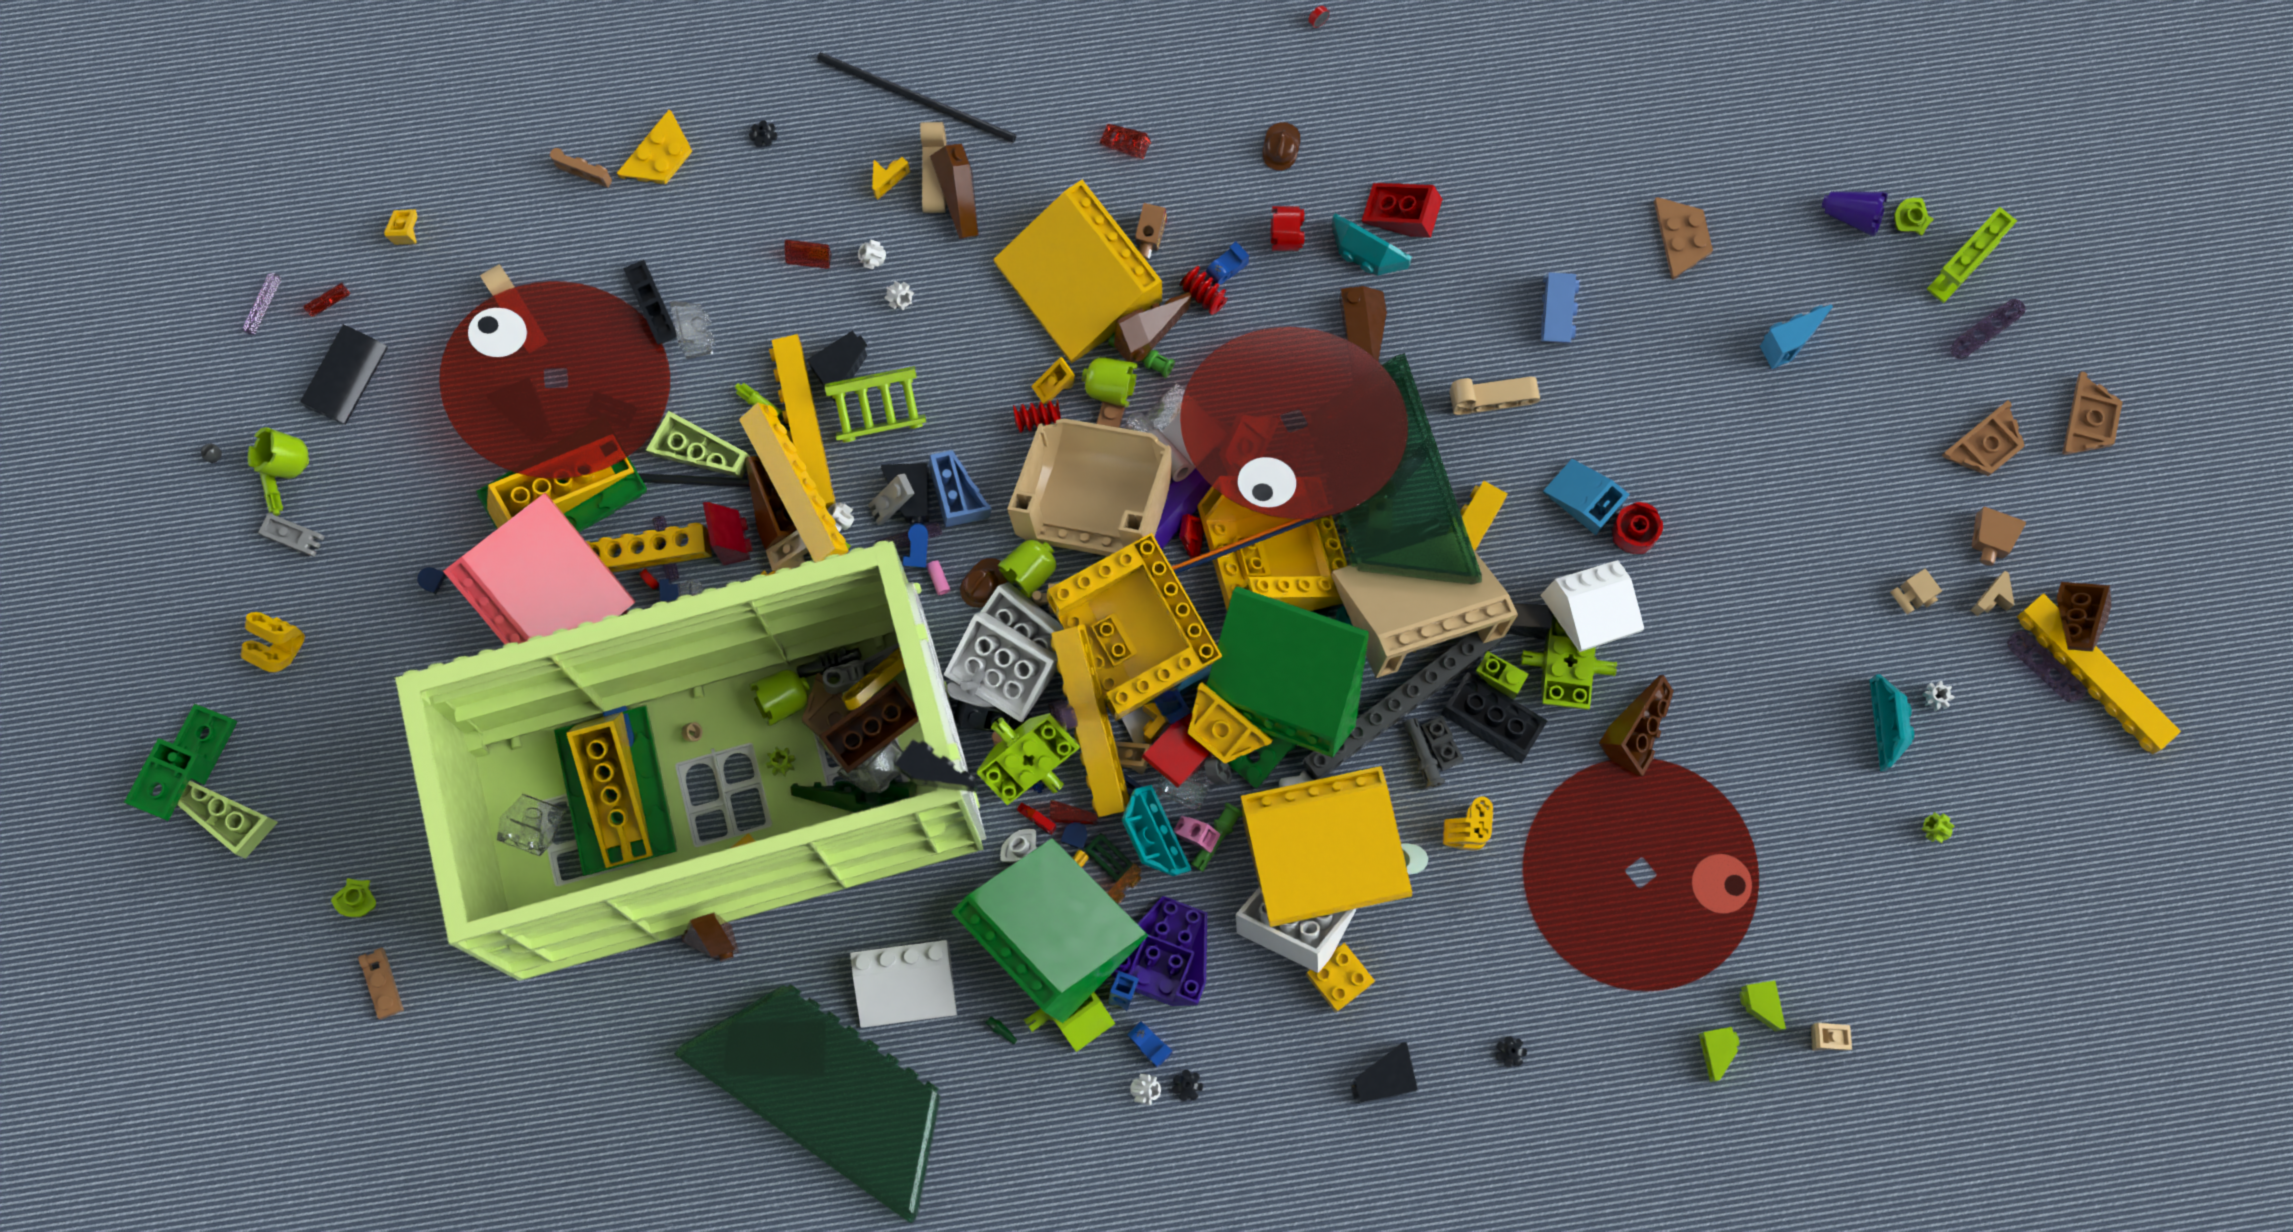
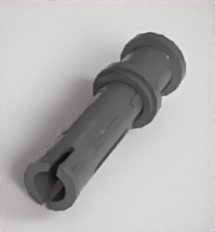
(1426, 763)

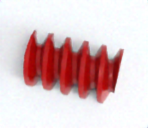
(1203, 291)
(1036, 416)

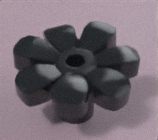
(763, 134)
(1506, 1053)
(1187, 1091)

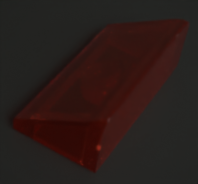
(807, 254)
(326, 299)

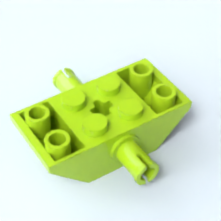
(1564, 684)
(1026, 756)
(1082, 1026)

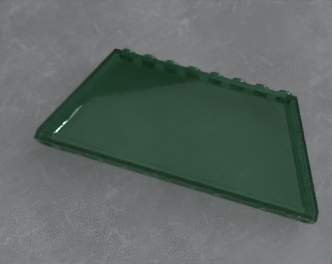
(1414, 518)
(826, 1092)

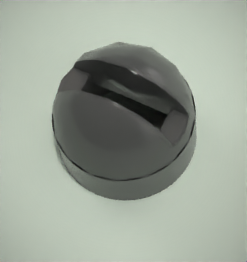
(211, 452)

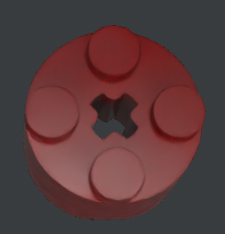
(1286, 228)
(1625, 532)

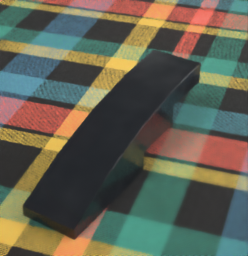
(651, 302)

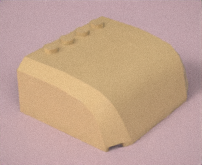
(1091, 487)

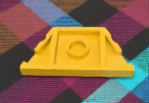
(659, 153)
(1223, 728)

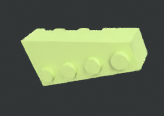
(691, 445)
(225, 819)

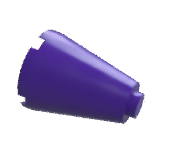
(1857, 209)

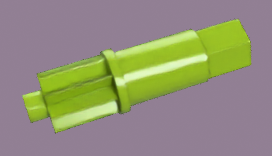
(753, 397)
(271, 494)

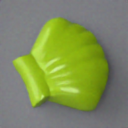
(1912, 216)
(354, 899)

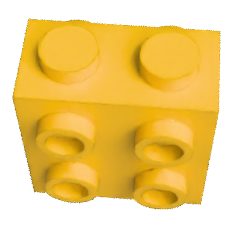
(1341, 978)

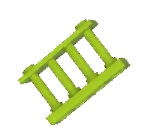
(1971, 254)
(860, 386)

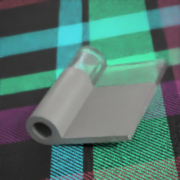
(1165, 424)

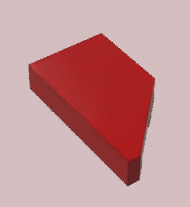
(1191, 535)
(1037, 818)

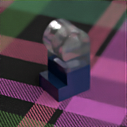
(670, 592)

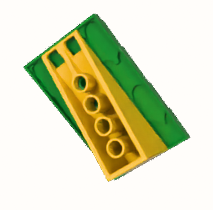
(581, 498)
(615, 791)

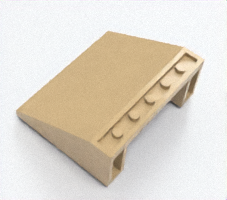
(1418, 612)

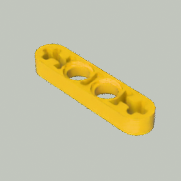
(874, 680)

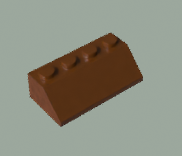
(870, 727)

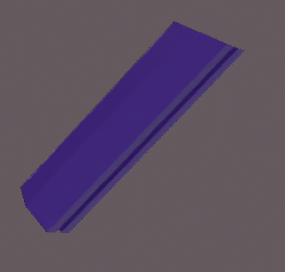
(1180, 500)

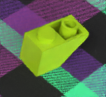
(1501, 675)

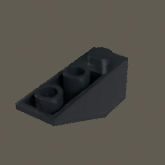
(983, 717)
(927, 769)

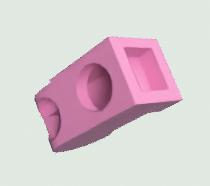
(1196, 833)

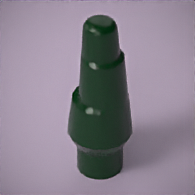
(1000, 1029)

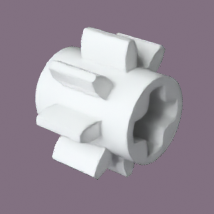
(871, 254)
(899, 295)
(841, 515)
(1945, 694)
(1145, 1089)

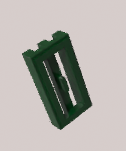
(1094, 843)

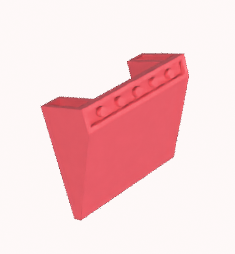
(537, 577)

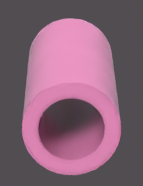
(938, 577)

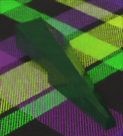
(851, 798)

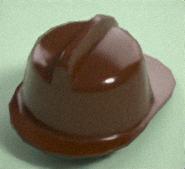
(1281, 146)
(981, 582)

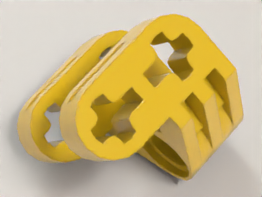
(285, 641)
(1460, 831)

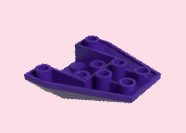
(1173, 956)

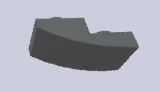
(1442, 743)

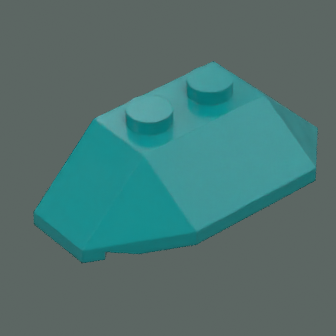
(1367, 249)
(1891, 721)
(1153, 834)

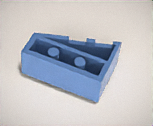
(1559, 307)
(955, 491)

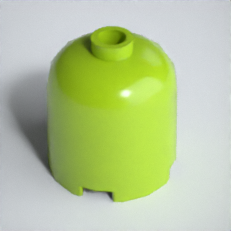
(1110, 380)
(278, 454)
(1029, 566)
(780, 695)

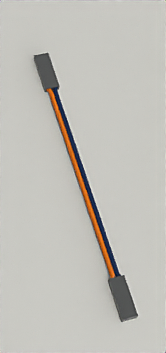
(1240, 544)

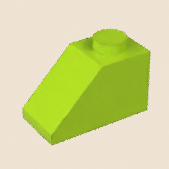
(1764, 1004)
(1718, 1050)

